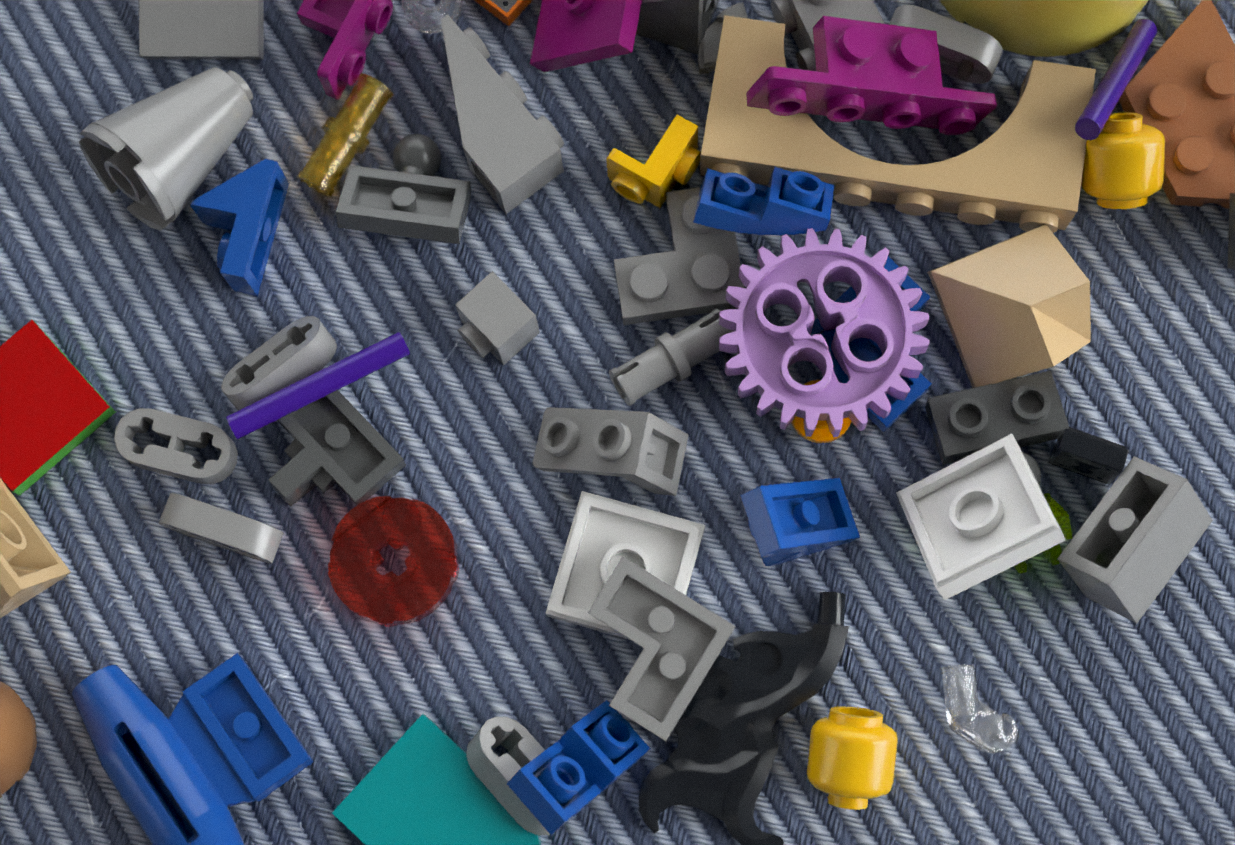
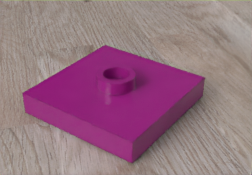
(583, 32)

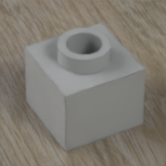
(495, 320)

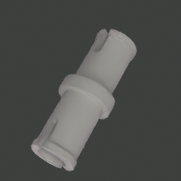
(669, 358)

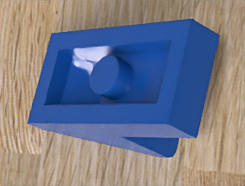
(251, 209)
(798, 518)

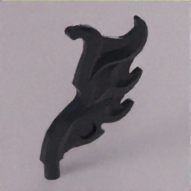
(728, 724)

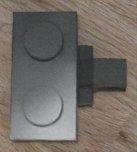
(334, 447)

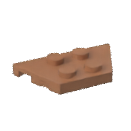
(1191, 100)

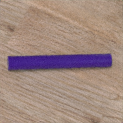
(1115, 79)
(317, 385)

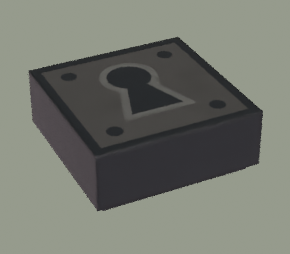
(1088, 455)

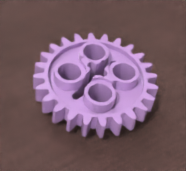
(877, 314)

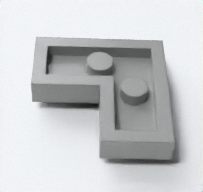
(682, 280)
(677, 640)

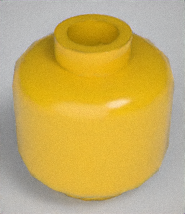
(1124, 162)
(852, 756)

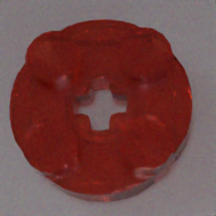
(357, 555)

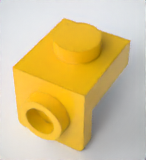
(670, 162)

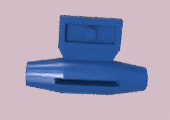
(184, 771)

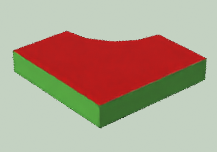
(43, 407)

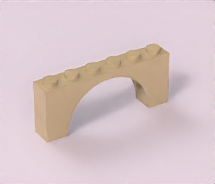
(1018, 175)

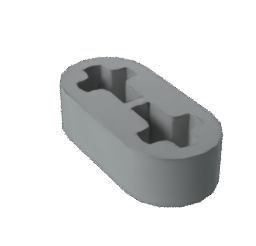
(963, 50)
(279, 362)
(179, 432)
(221, 528)
(497, 770)

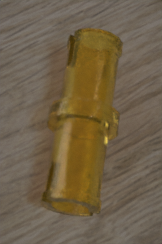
(345, 135)

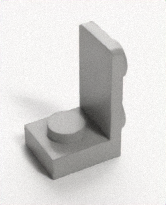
(612, 444)

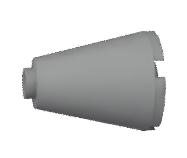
(168, 142)

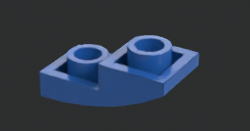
(784, 206)
(578, 767)

